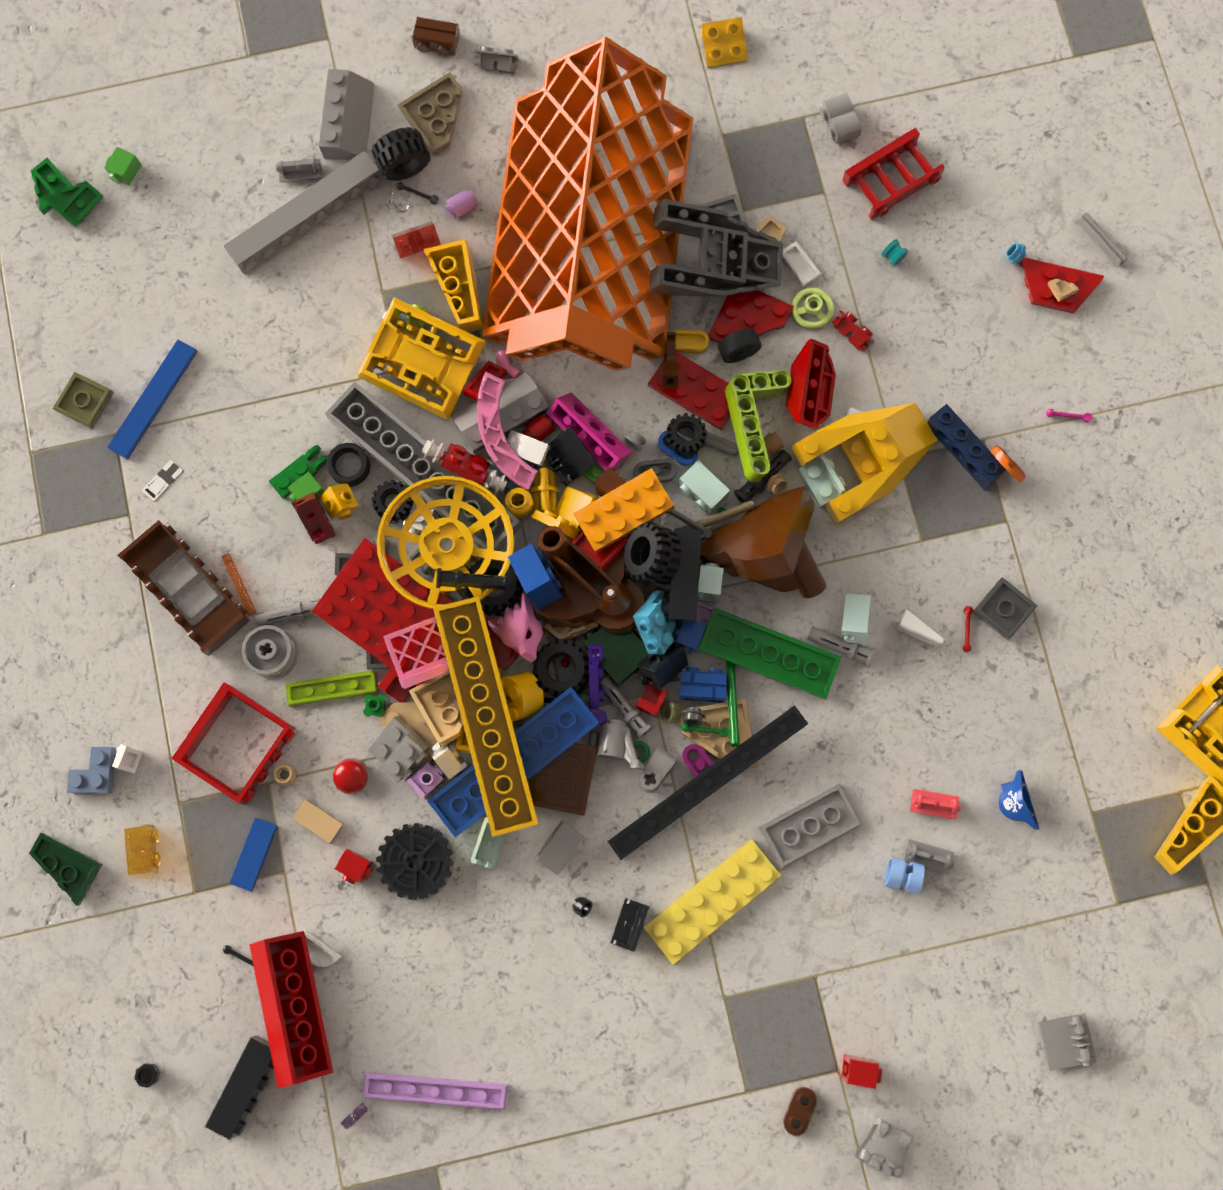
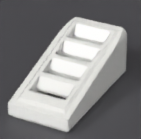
(916, 628)

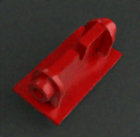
(860, 335)

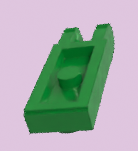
(297, 470)

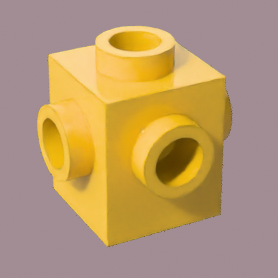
(339, 501)

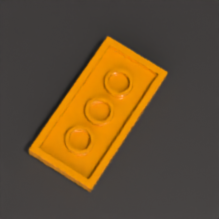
(623, 510)

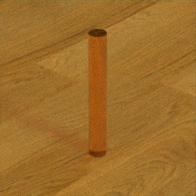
(238, 583)

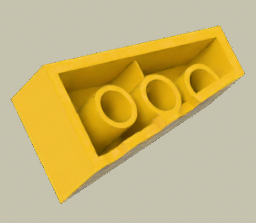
(458, 281)
(1195, 828)

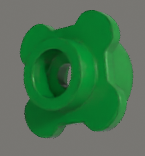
(379, 710)

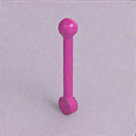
(1086, 417)

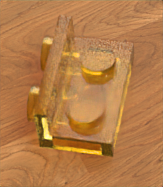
(141, 849)

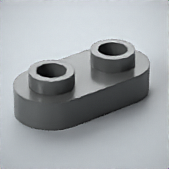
(657, 466)

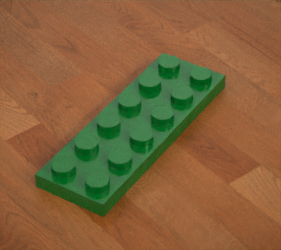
(769, 653)

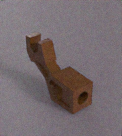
(670, 367)

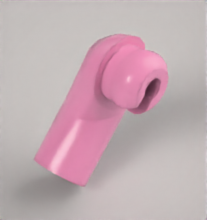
(503, 361)

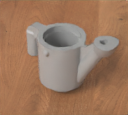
(615, 743)

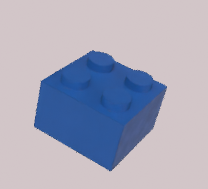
(536, 576)

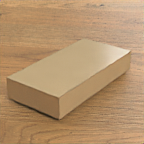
(318, 821)

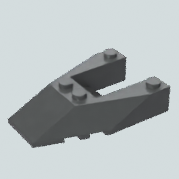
(730, 254)

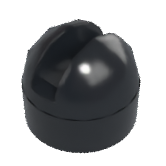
(582, 906)

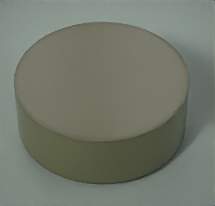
(670, 712)

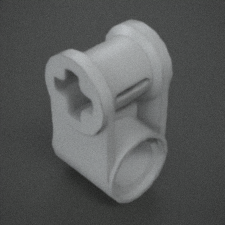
(659, 767)

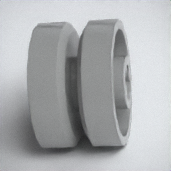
(257, 656)

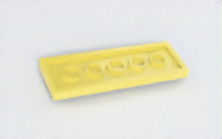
(712, 901)

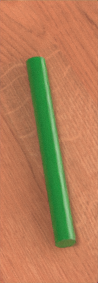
(732, 705)

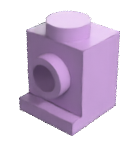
(426, 789)

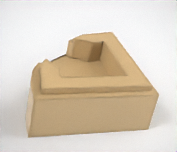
(1062, 289)

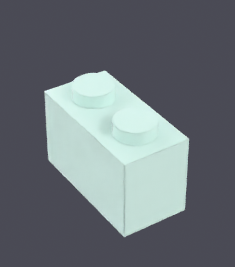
(703, 487)

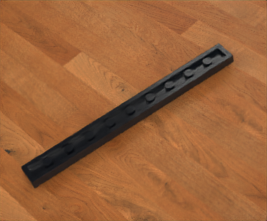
(707, 782)

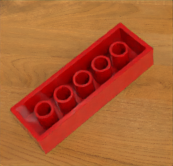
(291, 1009)

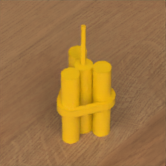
(545, 490)

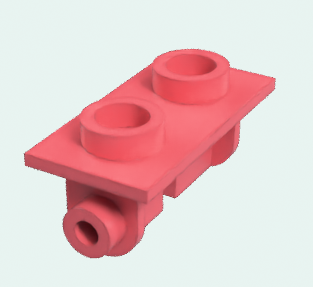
(935, 804)

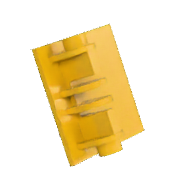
(724, 42)

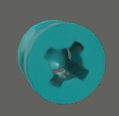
(894, 252)

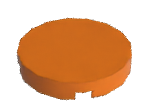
(1010, 465)

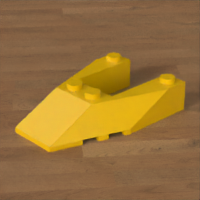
(879, 447)

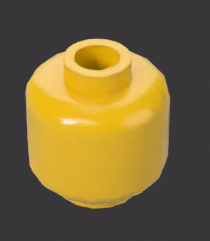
(515, 497)

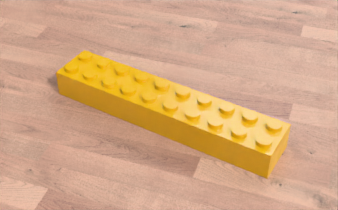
(485, 716)

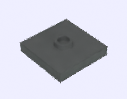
(1005, 608)

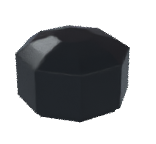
(147, 1075)

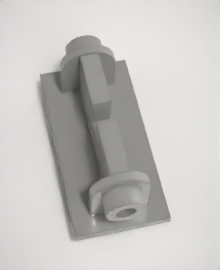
(488, 57)
(299, 170)
(930, 856)

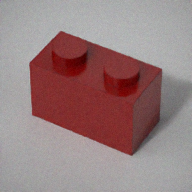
(861, 1071)

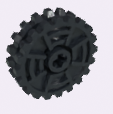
(421, 878)

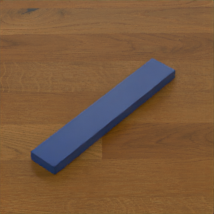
(152, 399)

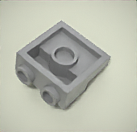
(399, 750)

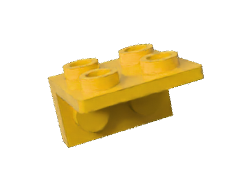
(563, 514)

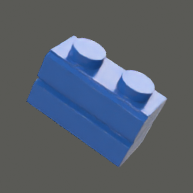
(703, 686)

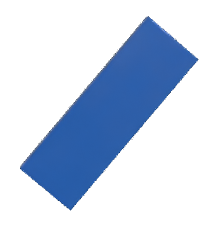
(253, 854)

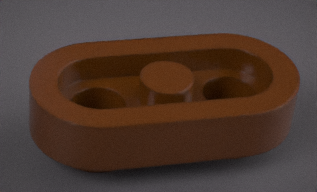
(799, 1111)

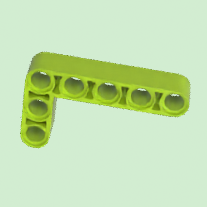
(750, 418)

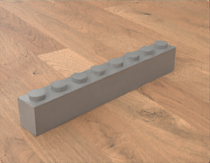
(303, 212)

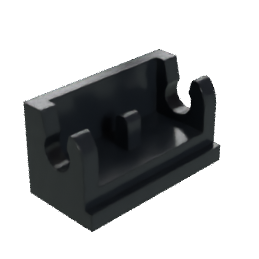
(665, 666)
(629, 924)

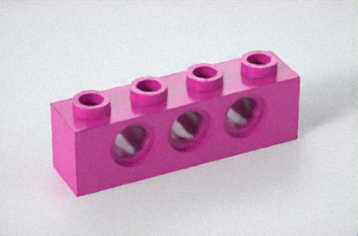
(596, 437)

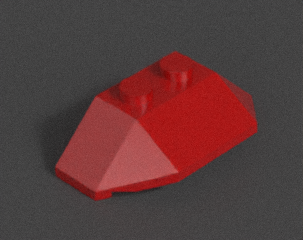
(811, 385)

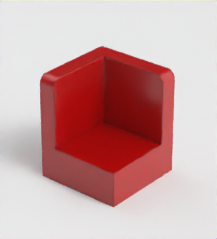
(392, 686)
(651, 700)

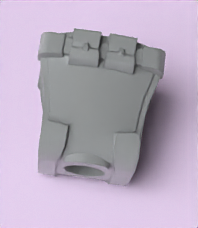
(884, 1148)

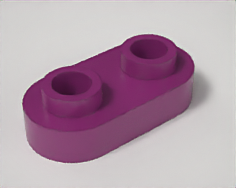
(699, 765)

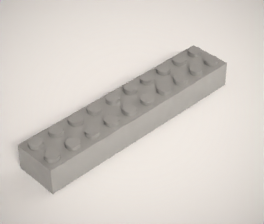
(400, 453)

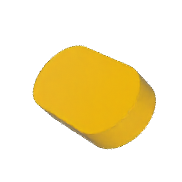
(691, 341)

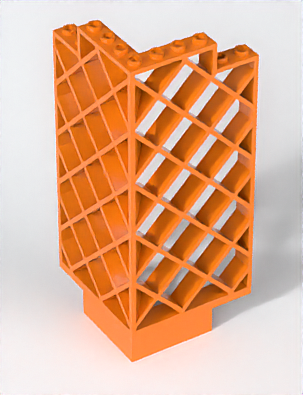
(568, 327)

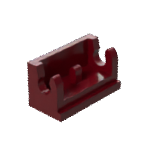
(314, 518)

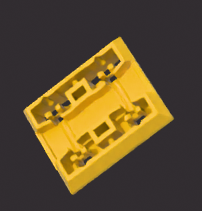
(421, 358)

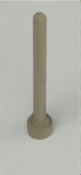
(725, 514)

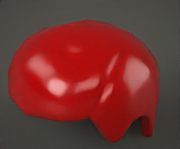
(350, 776)

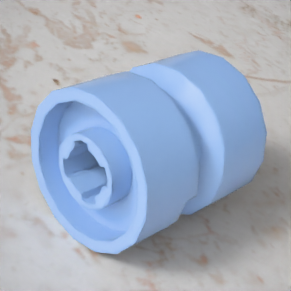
(904, 875)

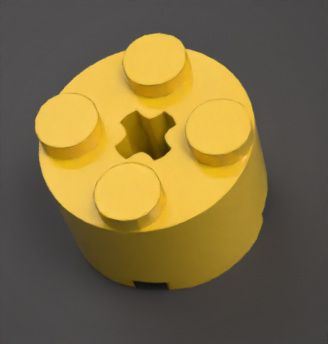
(522, 695)

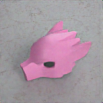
(514, 626)

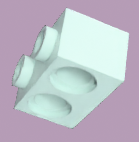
(710, 583)

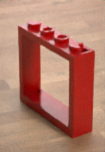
(203, 726)

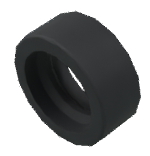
(739, 345)
(342, 449)

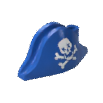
(1016, 801)

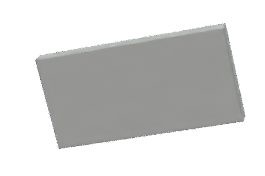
(810, 826)

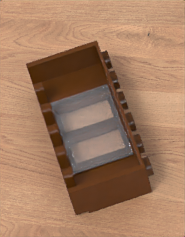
(184, 587)

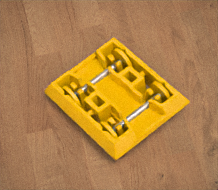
(1203, 717)

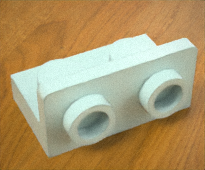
(822, 480)

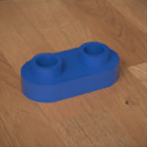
(677, 457)

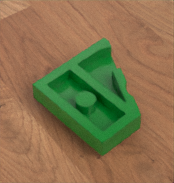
(47, 181)
(74, 202)

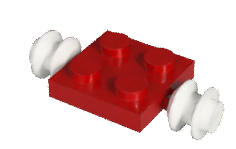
(465, 464)

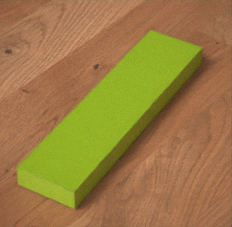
(331, 688)

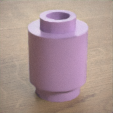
(461, 204)

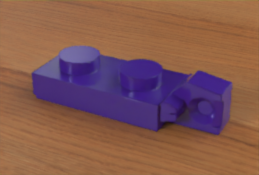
(596, 654)

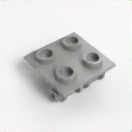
(1067, 1042)

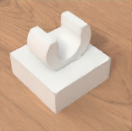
(127, 758)

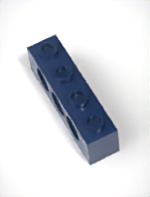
(965, 447)

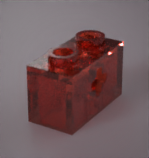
(415, 239)

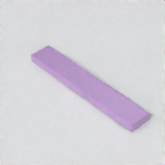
(435, 1091)

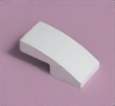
(527, 447)

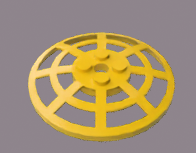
(441, 530)

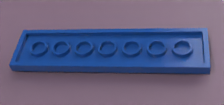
(538, 742)

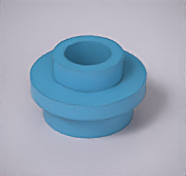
(1016, 253)

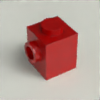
(354, 867)

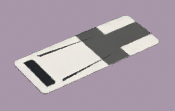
(162, 480)

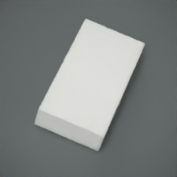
(800, 264)

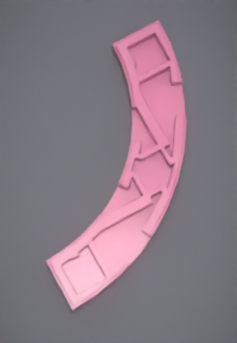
(493, 436)

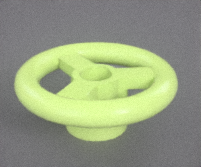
(812, 300)

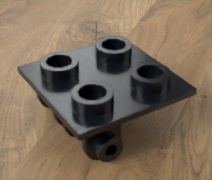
(569, 456)

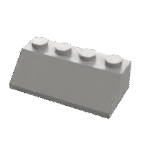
(345, 115)
(519, 404)

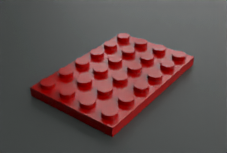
(368, 607)

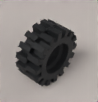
(686, 422)
(384, 491)

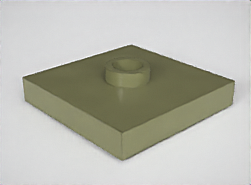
(83, 400)

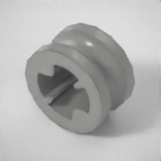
(635, 440)

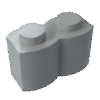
(841, 118)

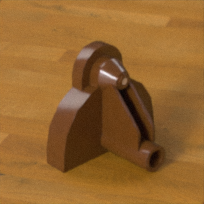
(769, 545)
(587, 590)

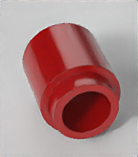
(539, 427)

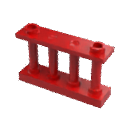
(891, 153)

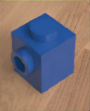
(690, 636)

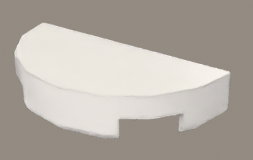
(319, 952)

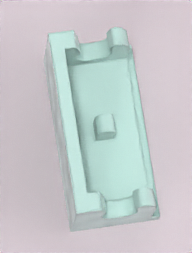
(856, 618)
(487, 847)

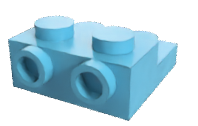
(654, 625)

